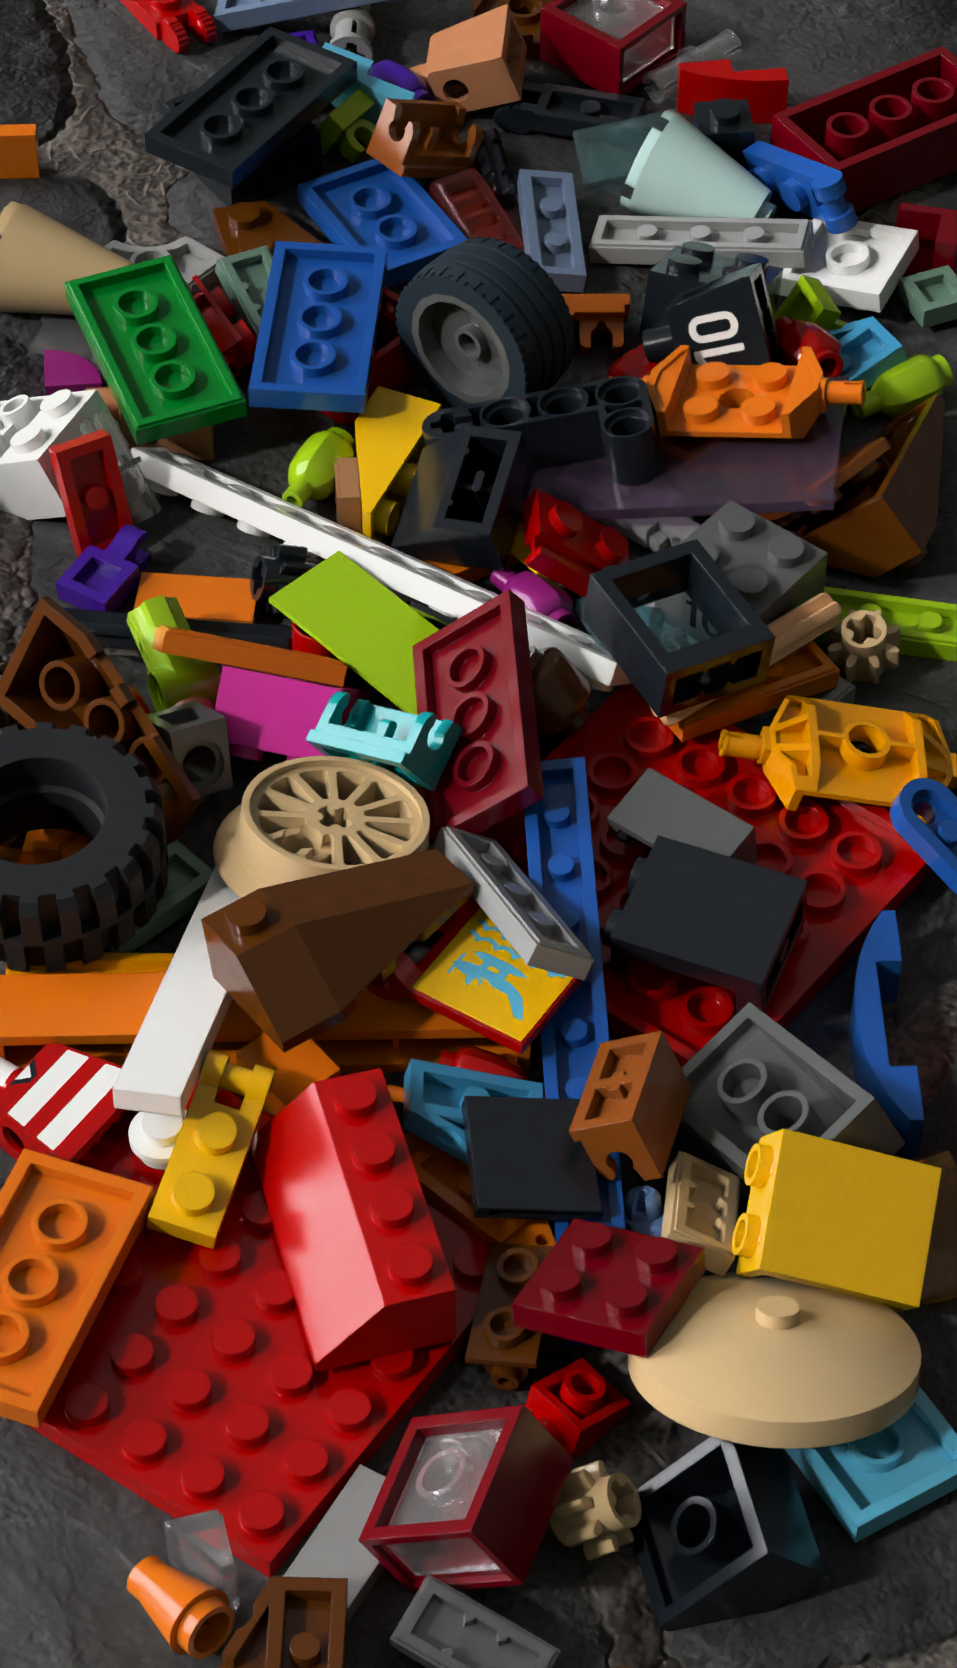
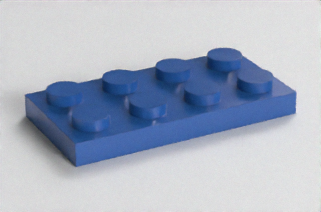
(319, 327)

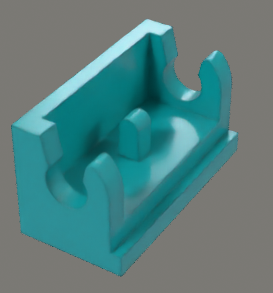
(393, 739)

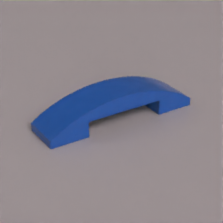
(877, 983)

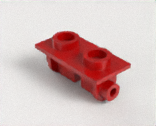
(233, 340)

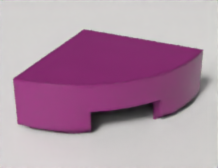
(69, 372)

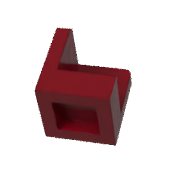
(936, 236)

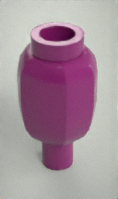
(538, 593)

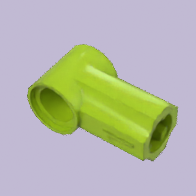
(169, 675)

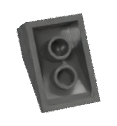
(767, 1080)

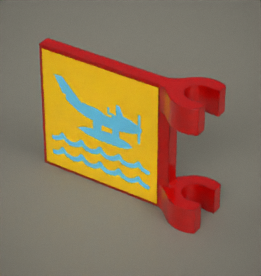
(480, 981)

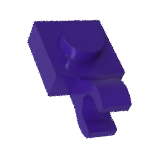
(105, 577)

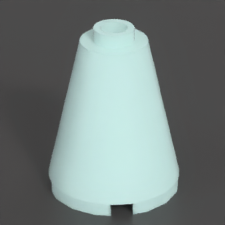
(692, 177)

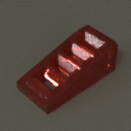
(473, 207)

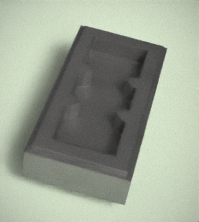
(457, 1632)

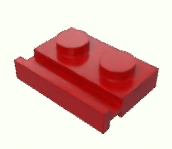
(568, 543)

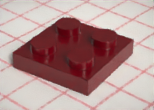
(609, 1287)

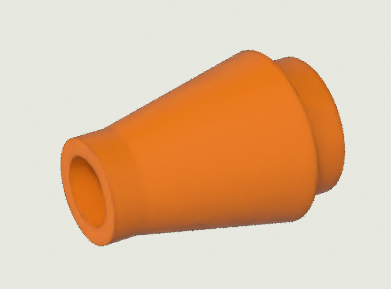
(183, 1608)

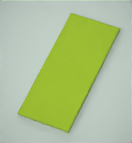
(358, 624)

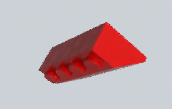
(353, 1224)

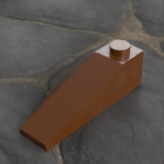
(894, 510)
(68, 680)
(314, 943)

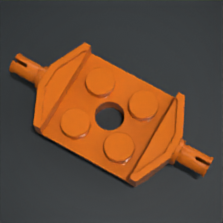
(743, 398)

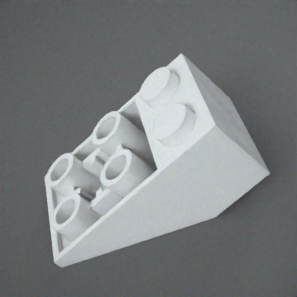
(26, 432)

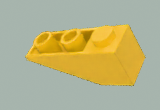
(387, 454)

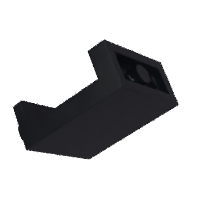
(708, 919)

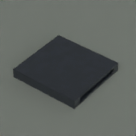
(527, 1161)

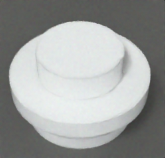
(154, 1137)

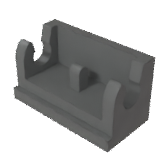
(672, 811)

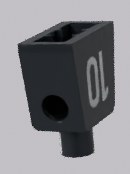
(720, 322)

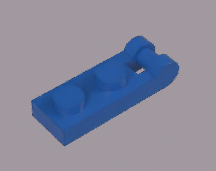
(803, 185)

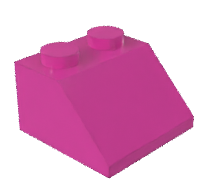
(274, 711)

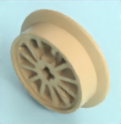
(318, 820)

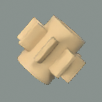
(864, 646)
(596, 1510)

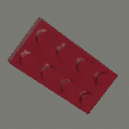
(482, 681)

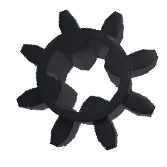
(276, 571)

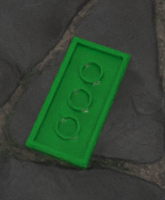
(155, 349)

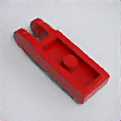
(171, 18)

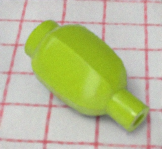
(906, 386)
(312, 467)

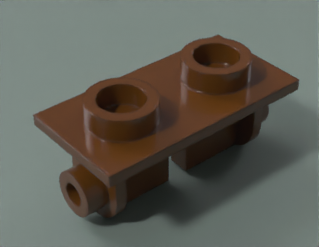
(493, 1337)

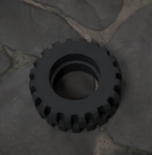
(99, 893)

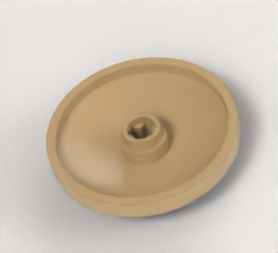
(780, 1364)

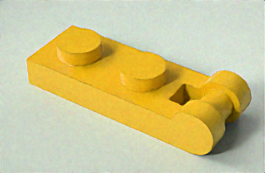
(210, 1151)

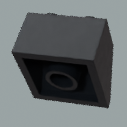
(723, 1535)

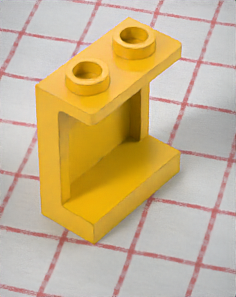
(837, 1218)

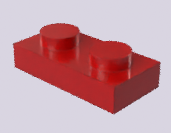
(91, 489)

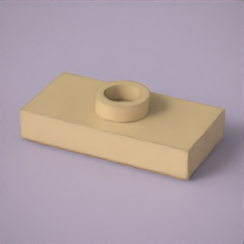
(702, 1209)

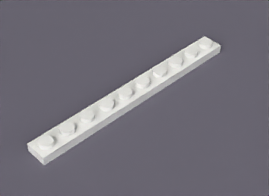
(402, 574)

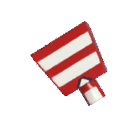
(61, 1106)

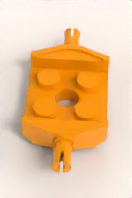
(813, 754)

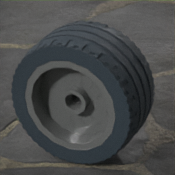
(484, 324)

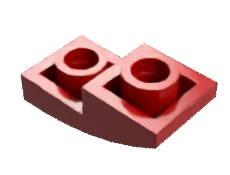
(715, 79)
(577, 1406)

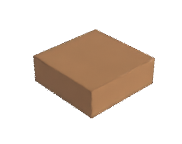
(348, 493)

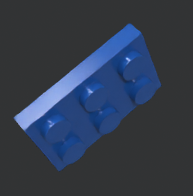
(380, 209)

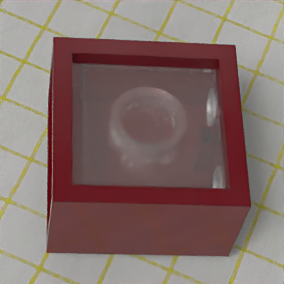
(611, 40)
(467, 1499)

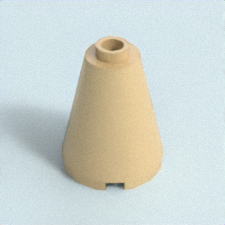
(40, 257)

